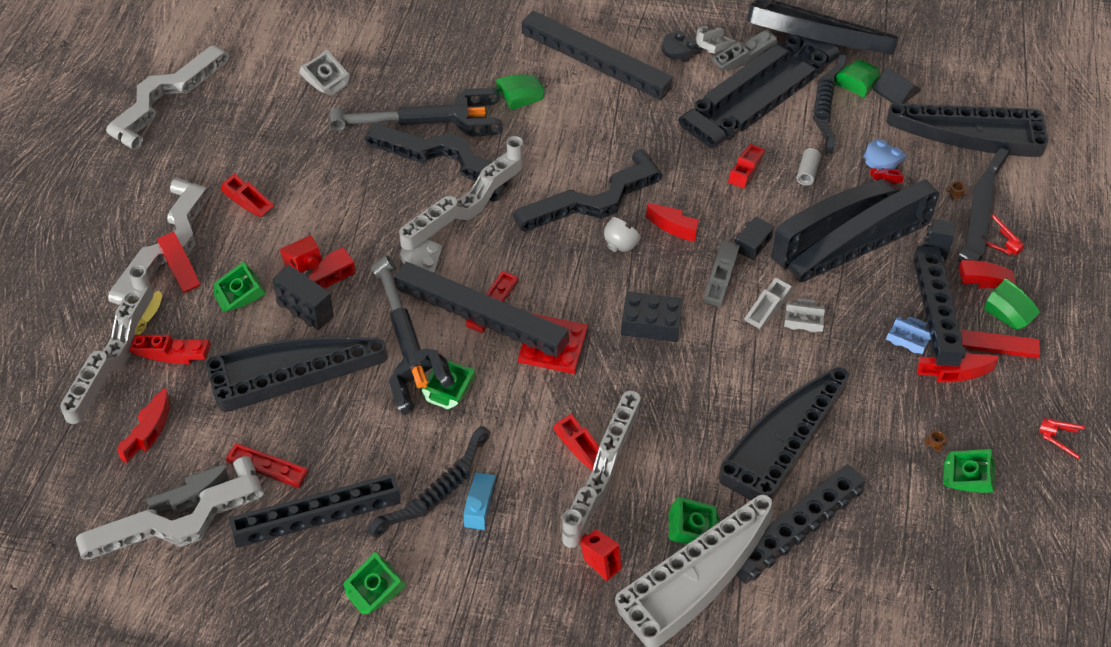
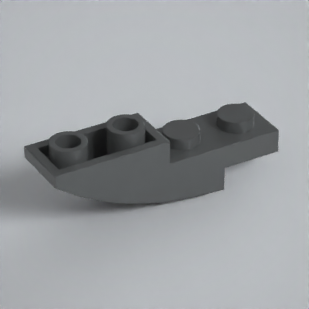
(743, 54)
(721, 273)
(186, 497)

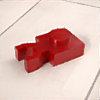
(892, 175)

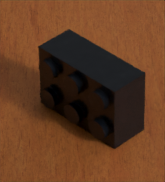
(303, 297)
(651, 316)

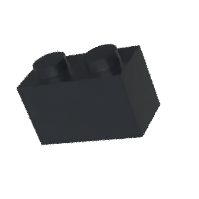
(940, 235)
(754, 237)

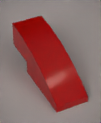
(746, 166)
(246, 196)
(672, 221)
(178, 262)
(984, 274)
(577, 440)

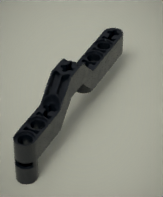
(422, 150)
(598, 206)

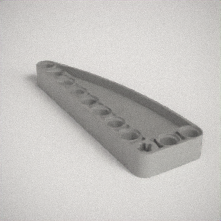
(689, 590)

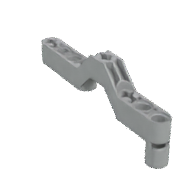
(153, 87)
(468, 205)
(182, 214)
(116, 351)
(578, 517)
(179, 531)

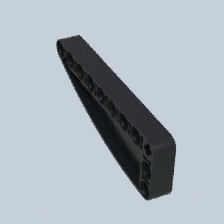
(819, 27)
(975, 128)
(822, 218)
(869, 230)
(286, 366)
(769, 441)

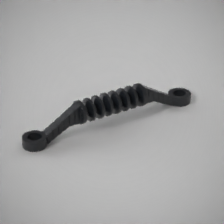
(823, 102)
(432, 496)

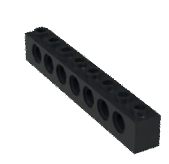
(938, 306)
(315, 510)
(801, 513)

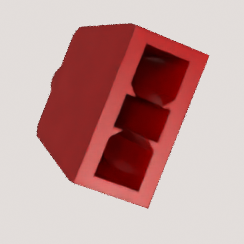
(302, 254)
(601, 554)

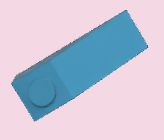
(479, 501)

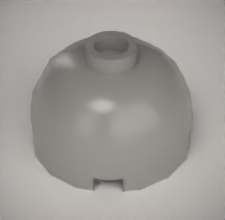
(620, 236)

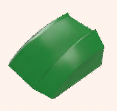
(858, 77)
(520, 90)
(238, 288)
(1011, 305)
(451, 396)
(970, 470)
(690, 520)
(373, 584)

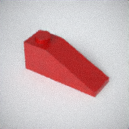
(333, 268)

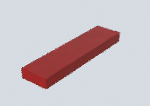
(499, 290)
(1000, 344)
(269, 465)

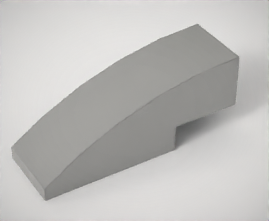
(768, 303)

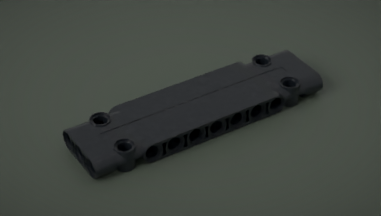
(757, 89)

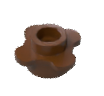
(956, 189)
(938, 436)

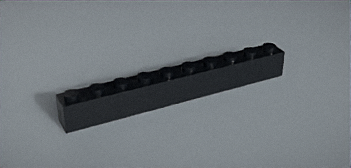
(597, 55)
(482, 309)

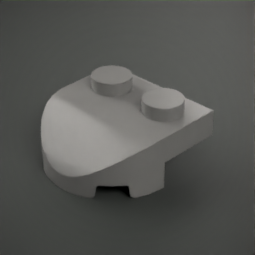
(713, 39)
(424, 255)
(804, 315)

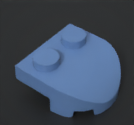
(882, 155)
(910, 334)

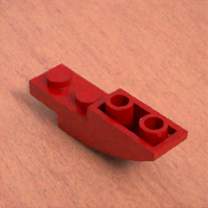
(166, 349)
(970, 367)
(152, 421)

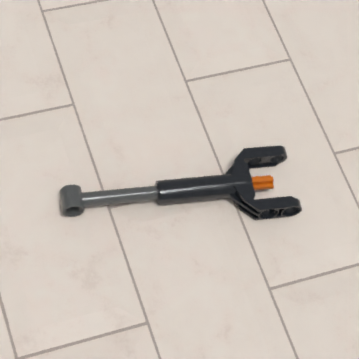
(454, 113)
(415, 360)

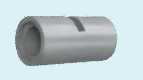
(808, 166)

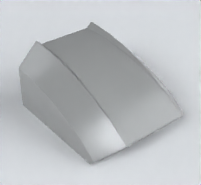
(325, 73)

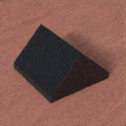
(895, 87)

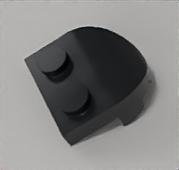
(680, 46)

